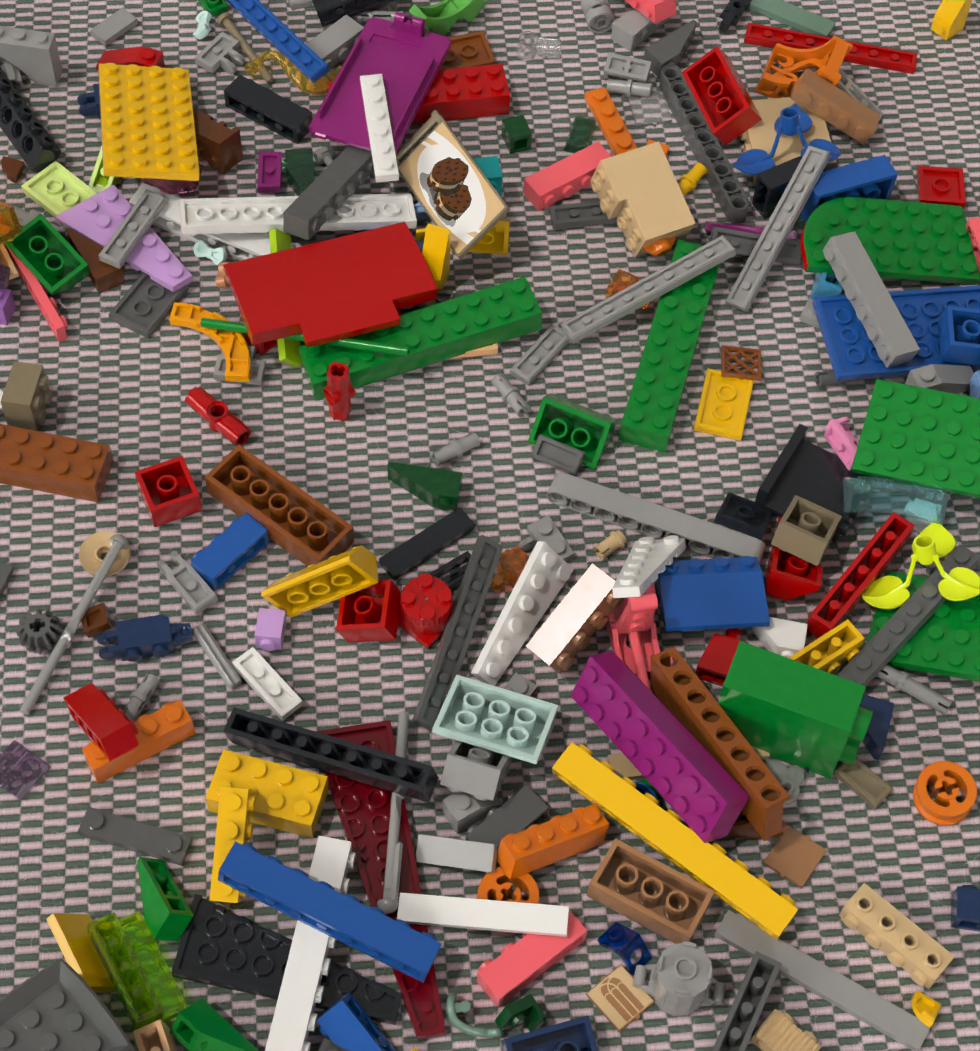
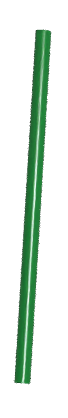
(346, 342)

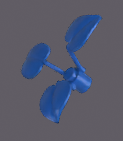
(790, 122)

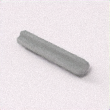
(217, 656)

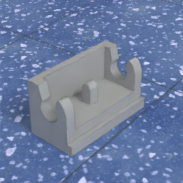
(627, 68)

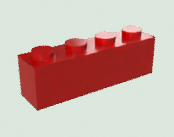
(102, 721)

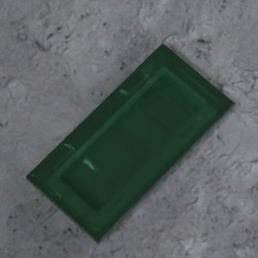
(580, 134)

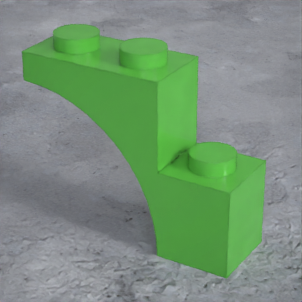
(443, 15)

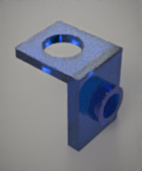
(623, 942)

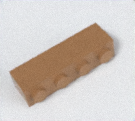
(835, 106)

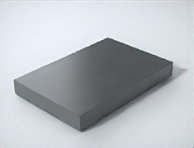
(145, 306)

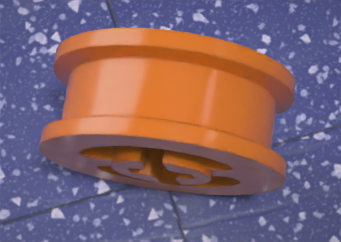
(945, 808)
(499, 887)

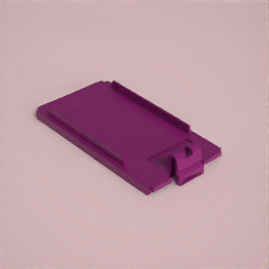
(408, 70)

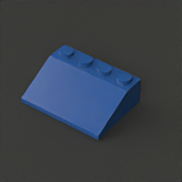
(712, 594)

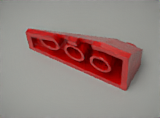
(790, 575)

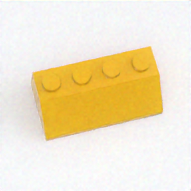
(323, 581)

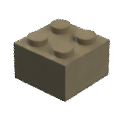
(26, 396)
(806, 530)

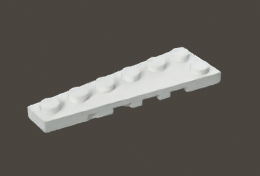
(645, 563)
(527, 603)

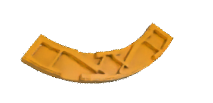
(231, 343)

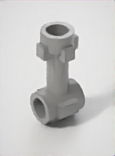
(324, 155)

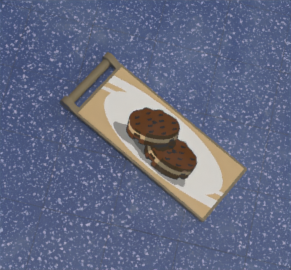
(450, 184)

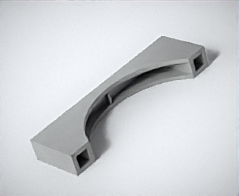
(32, 53)

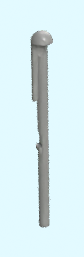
(118, 542)
(394, 848)

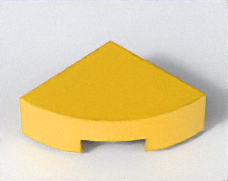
(925, 1008)

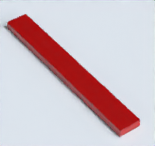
(860, 54)

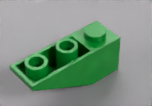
(204, 1029)

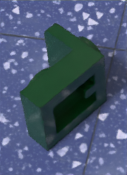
(521, 1011)

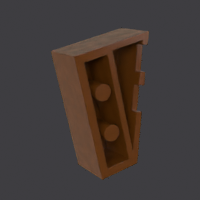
(216, 142)

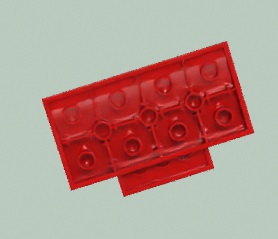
(332, 286)

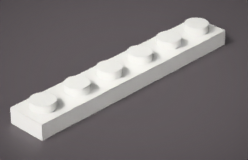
(379, 128)

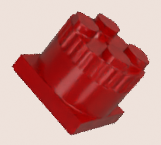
(425, 609)

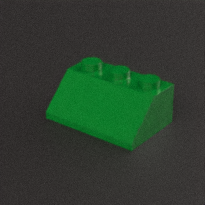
(48, 256)
(574, 426)

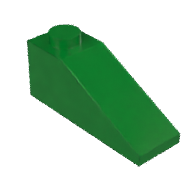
(162, 901)

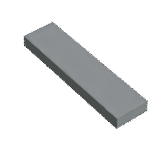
(132, 229)

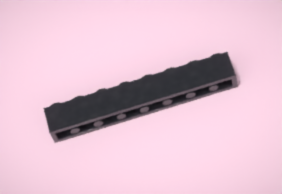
(331, 754)

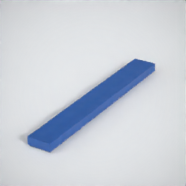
(281, 38)

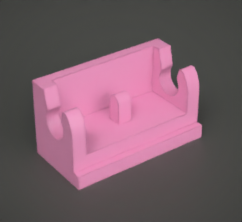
(842, 440)

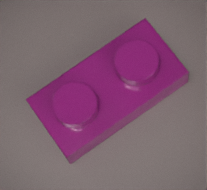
(269, 172)

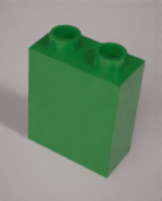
(794, 709)

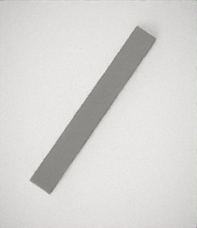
(778, 228)
(648, 289)
(825, 982)

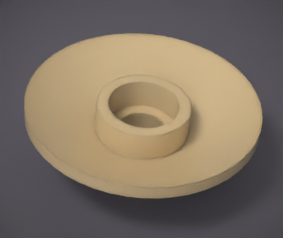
(96, 547)

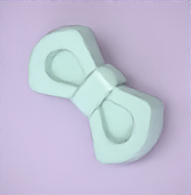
(203, 27)
(202, 249)

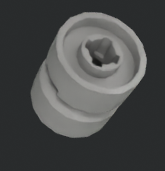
(597, 15)

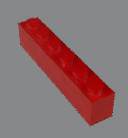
(860, 575)

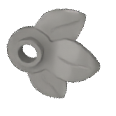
(789, 778)

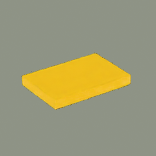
(723, 405)
(78, 949)

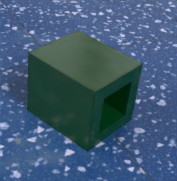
(516, 134)

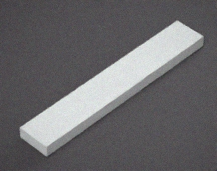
(483, 914)

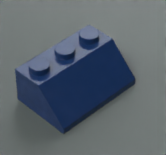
(565, 1036)

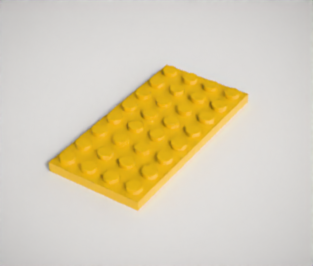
(147, 122)

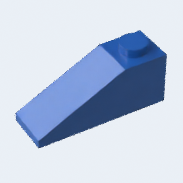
(352, 1027)

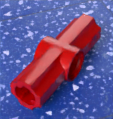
(339, 391)
(209, 408)

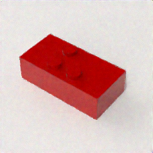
(721, 95)

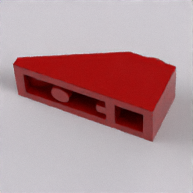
(136, 55)

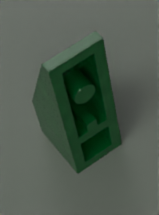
(432, 485)

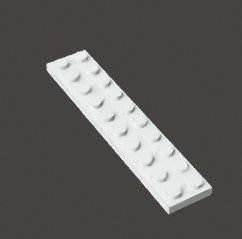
(266, 213)

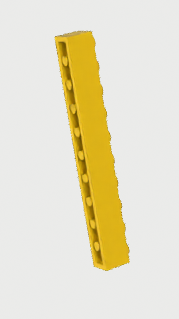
(674, 840)

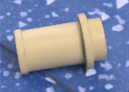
(610, 544)

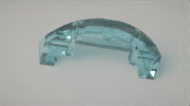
(890, 496)

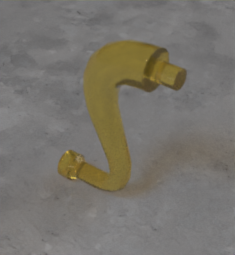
(295, 76)

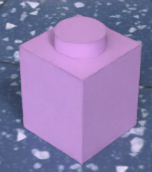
(270, 629)

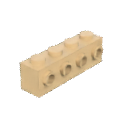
(896, 936)

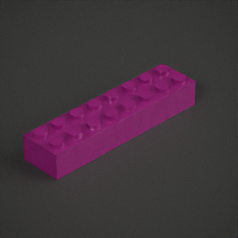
(659, 746)

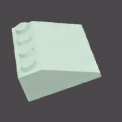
(496, 719)

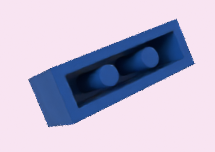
(230, 551)

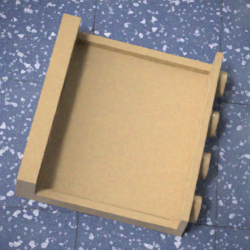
(789, 147)

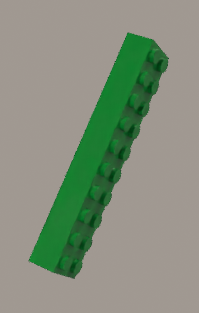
(432, 335)
(667, 359)

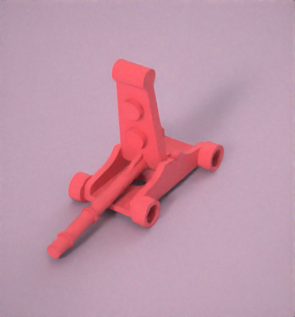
(635, 621)

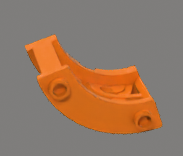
(791, 60)

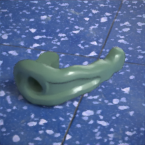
(454, 1008)

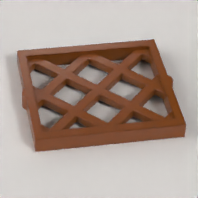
(741, 351)

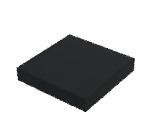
(743, 516)

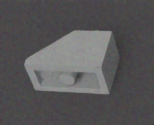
(465, 810)

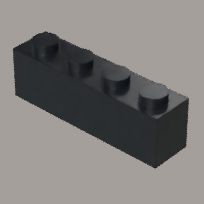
(268, 109)

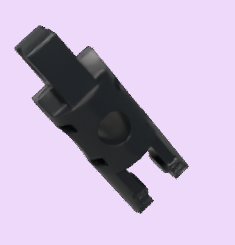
(732, 13)

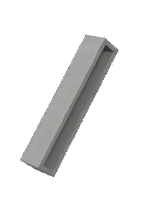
(870, 299)

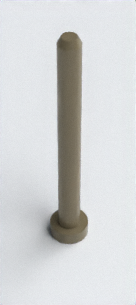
(226, 20)

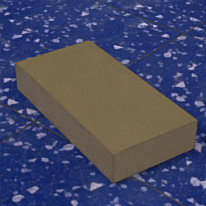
(863, 782)

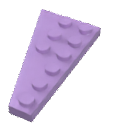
(101, 217)

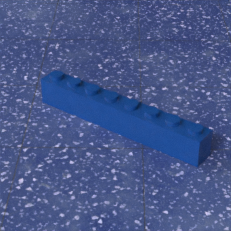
(329, 911)

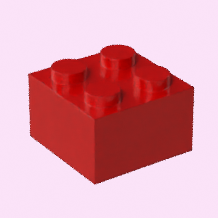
(168, 491)
(370, 613)

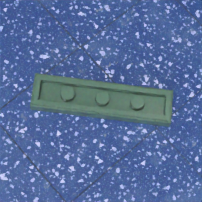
(793, 16)

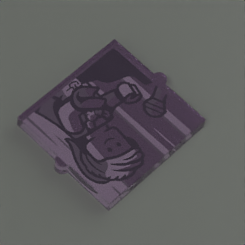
(20, 770)

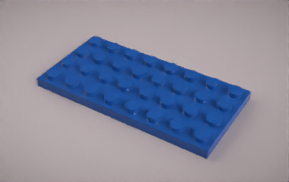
(855, 355)

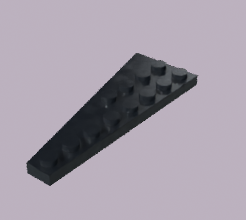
(247, 958)

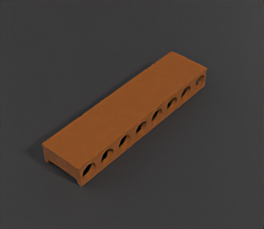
(714, 730)

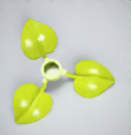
(928, 547)

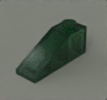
(298, 168)

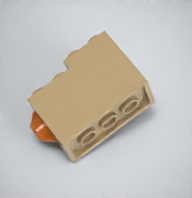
(644, 198)

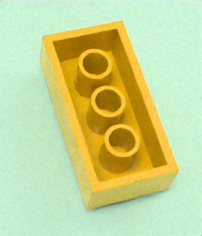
(284, 794)

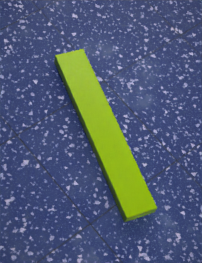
(287, 349)

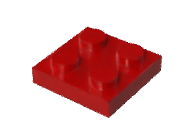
(941, 185)

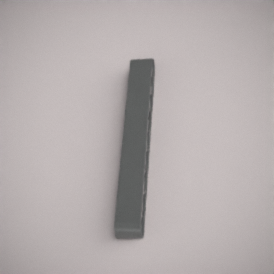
(704, 144)

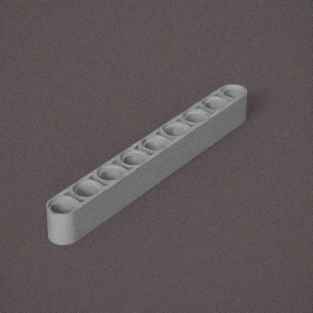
(651, 518)

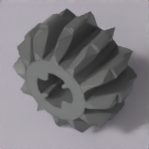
(39, 631)

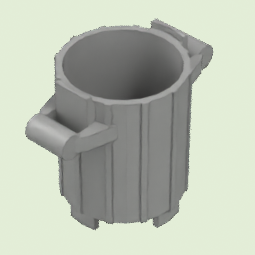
(680, 980)

